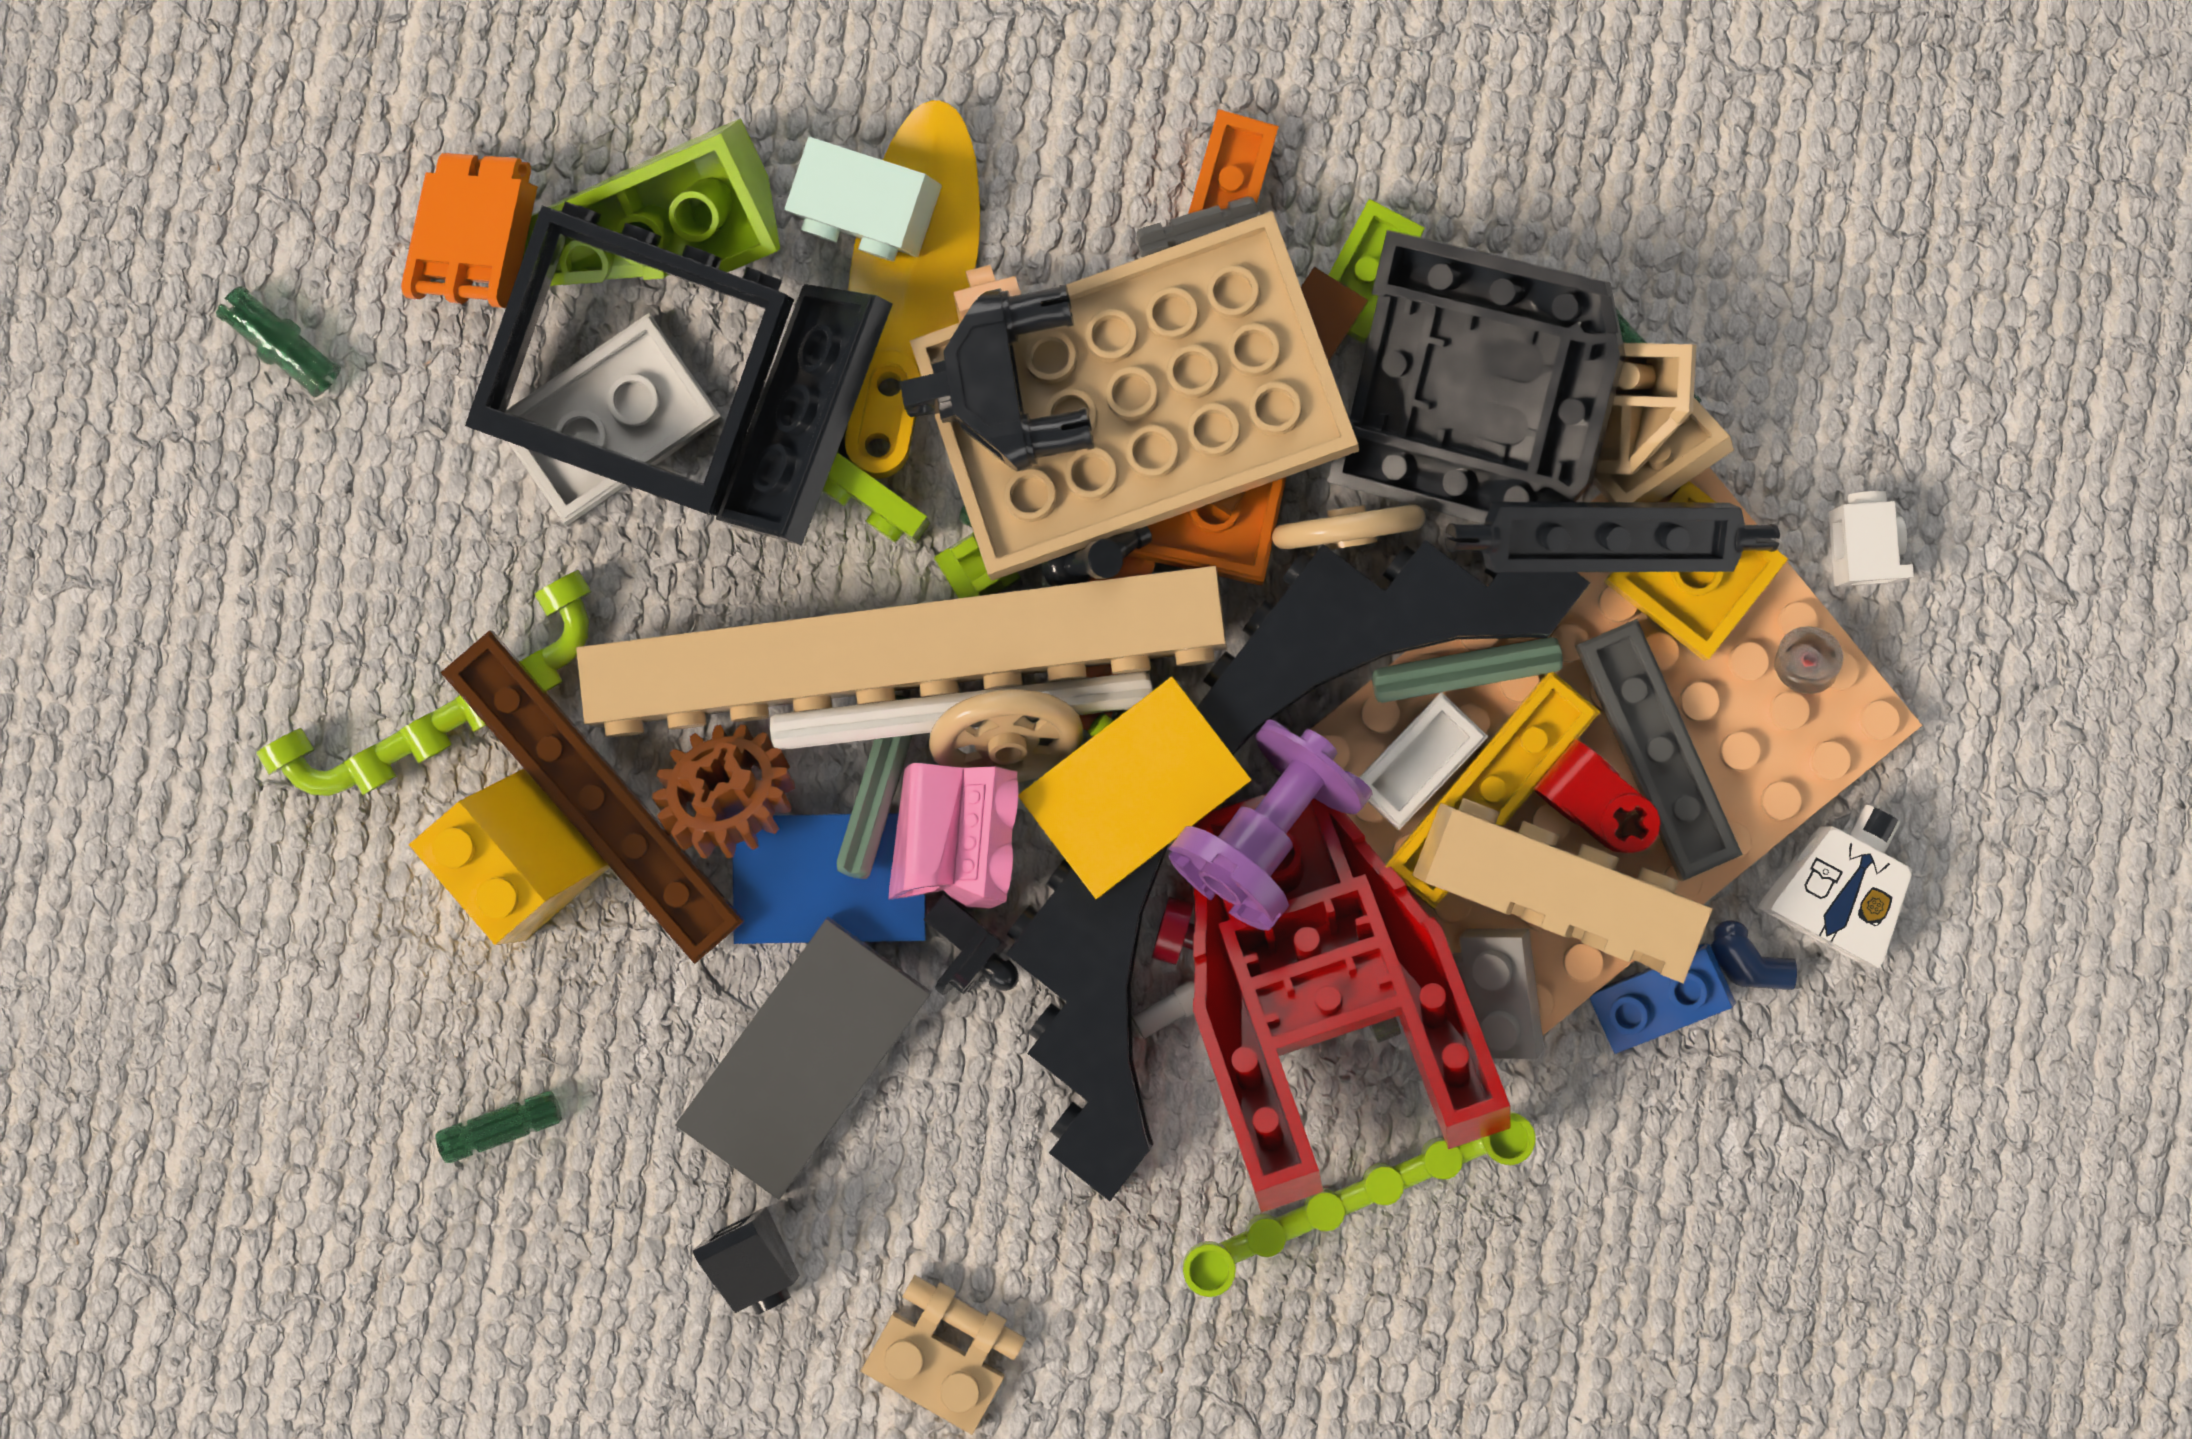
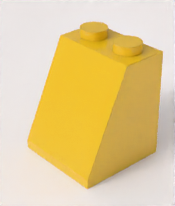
(509, 857)

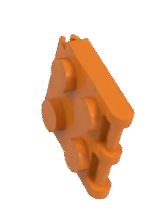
(470, 229)

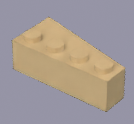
(1562, 890)

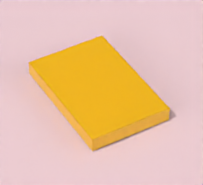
(1134, 787)

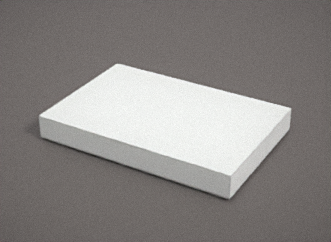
(623, 397)

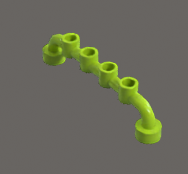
(428, 734)
(1211, 1265)

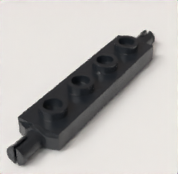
(1612, 537)

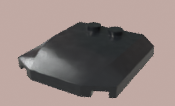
(1481, 381)

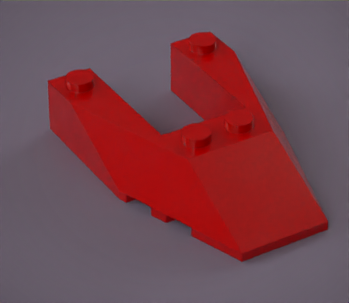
(1333, 963)

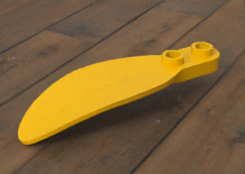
(918, 287)

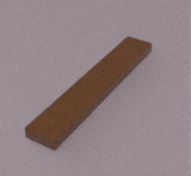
(592, 796)

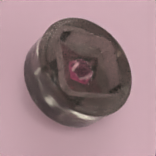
(1808, 660)

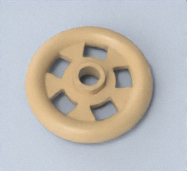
(1348, 527)
(1006, 734)

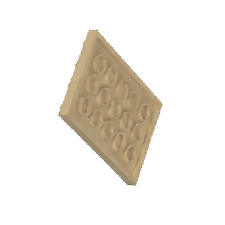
(1193, 390)

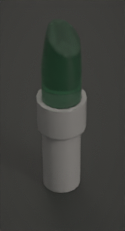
(1166, 1010)

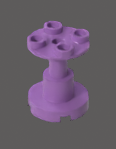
(1255, 841)

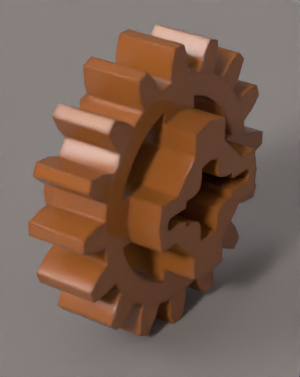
(723, 791)

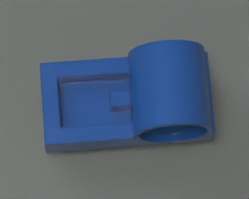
(1655, 1005)

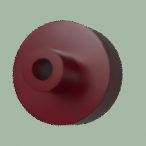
(1174, 931)

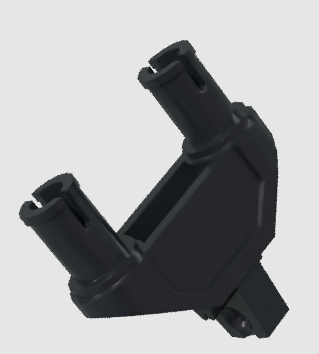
(982, 385)

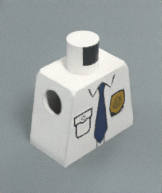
(1844, 888)

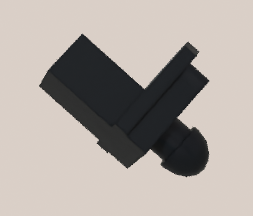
(978, 948)

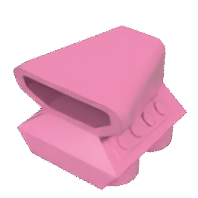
(955, 834)

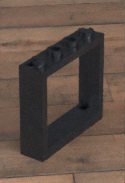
(640, 246)

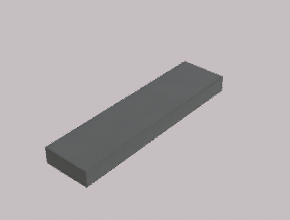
(1658, 749)

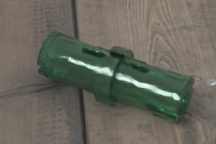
(278, 341)

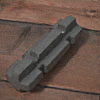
(1194, 225)

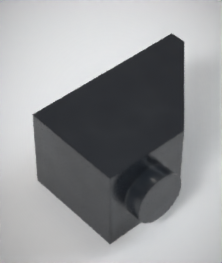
(748, 1263)

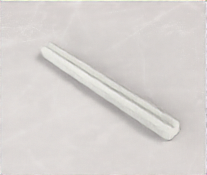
(920, 714)

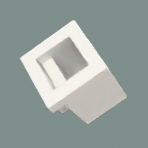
(1868, 541)

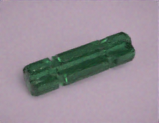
(498, 1127)

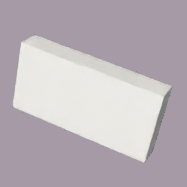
(1421, 760)

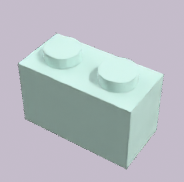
(862, 198)

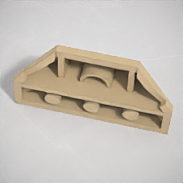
(1648, 405)

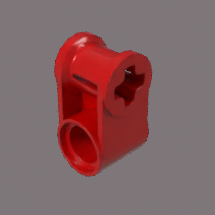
(1589, 793)

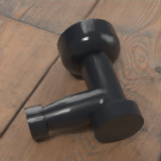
(1098, 559)

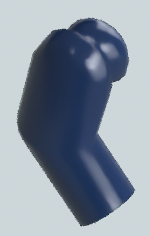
(1744, 963)

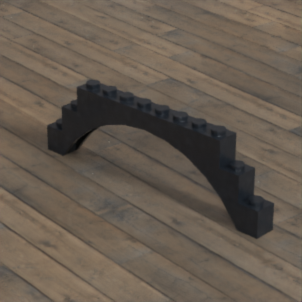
(1315, 633)

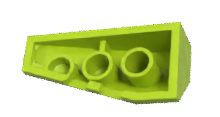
(694, 195)

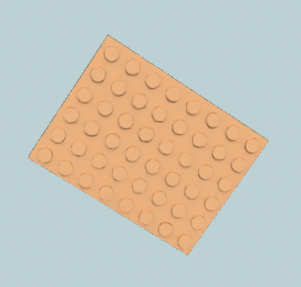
(1762, 745)

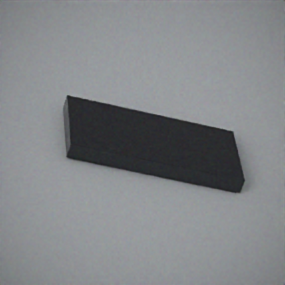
(803, 412)

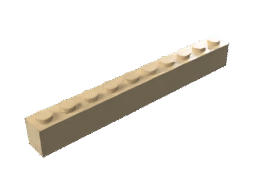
(903, 649)

